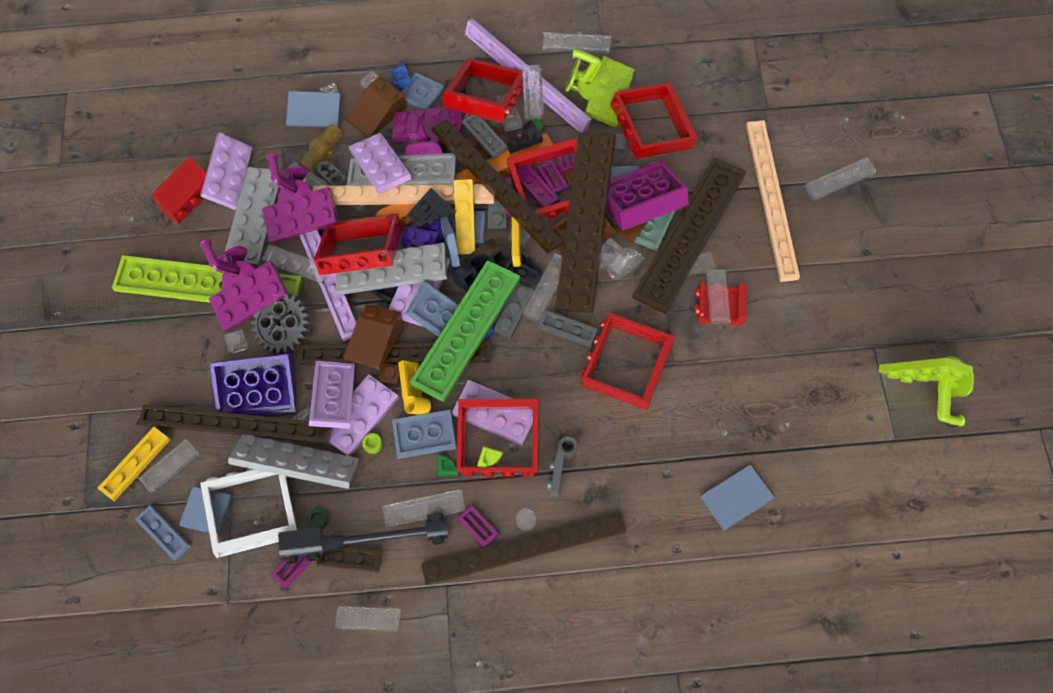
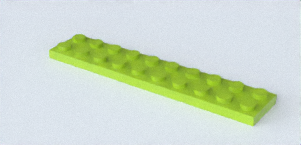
(178, 279)

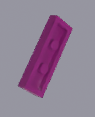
(536, 187)

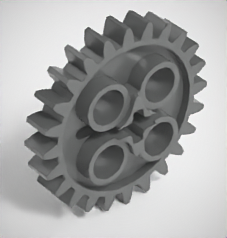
(282, 323)

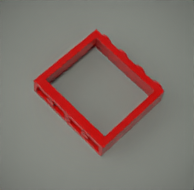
(480, 107)
(675, 109)
(535, 157)
(355, 229)
(638, 330)
(496, 404)

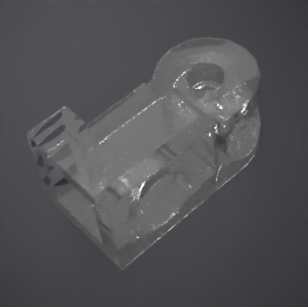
(607, 251)

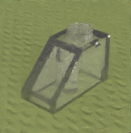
(624, 262)

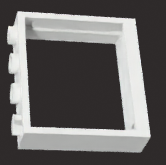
(251, 541)

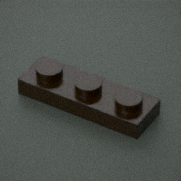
(352, 559)

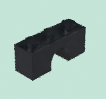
(471, 265)

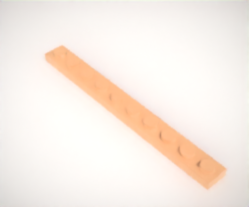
(400, 194)
(772, 202)

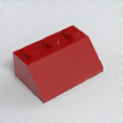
(181, 191)

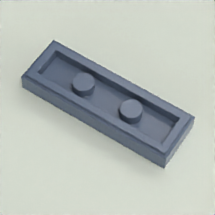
(162, 533)

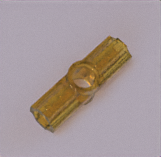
(321, 147)

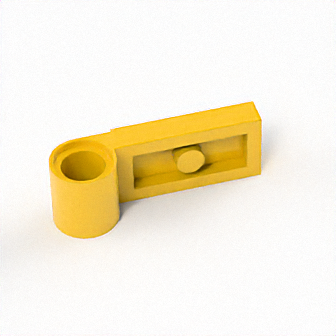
(413, 399)

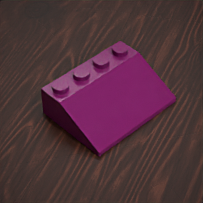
(645, 195)

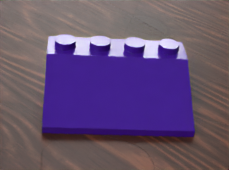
(255, 385)

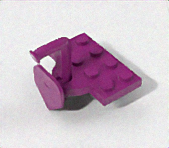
(418, 126)
(298, 206)
(244, 287)

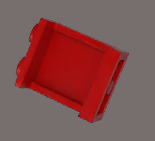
(736, 299)

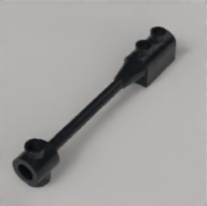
(312, 542)

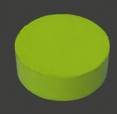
(372, 443)

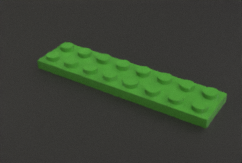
(465, 331)

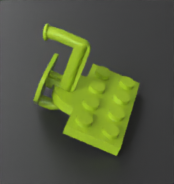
(599, 84)
(951, 373)

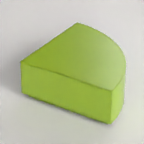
(489, 457)

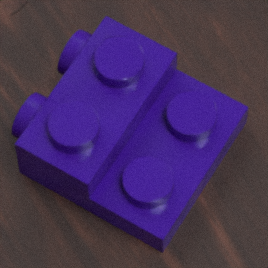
(416, 236)

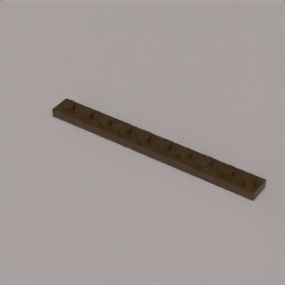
(497, 186)
(401, 351)
(234, 424)
(523, 548)

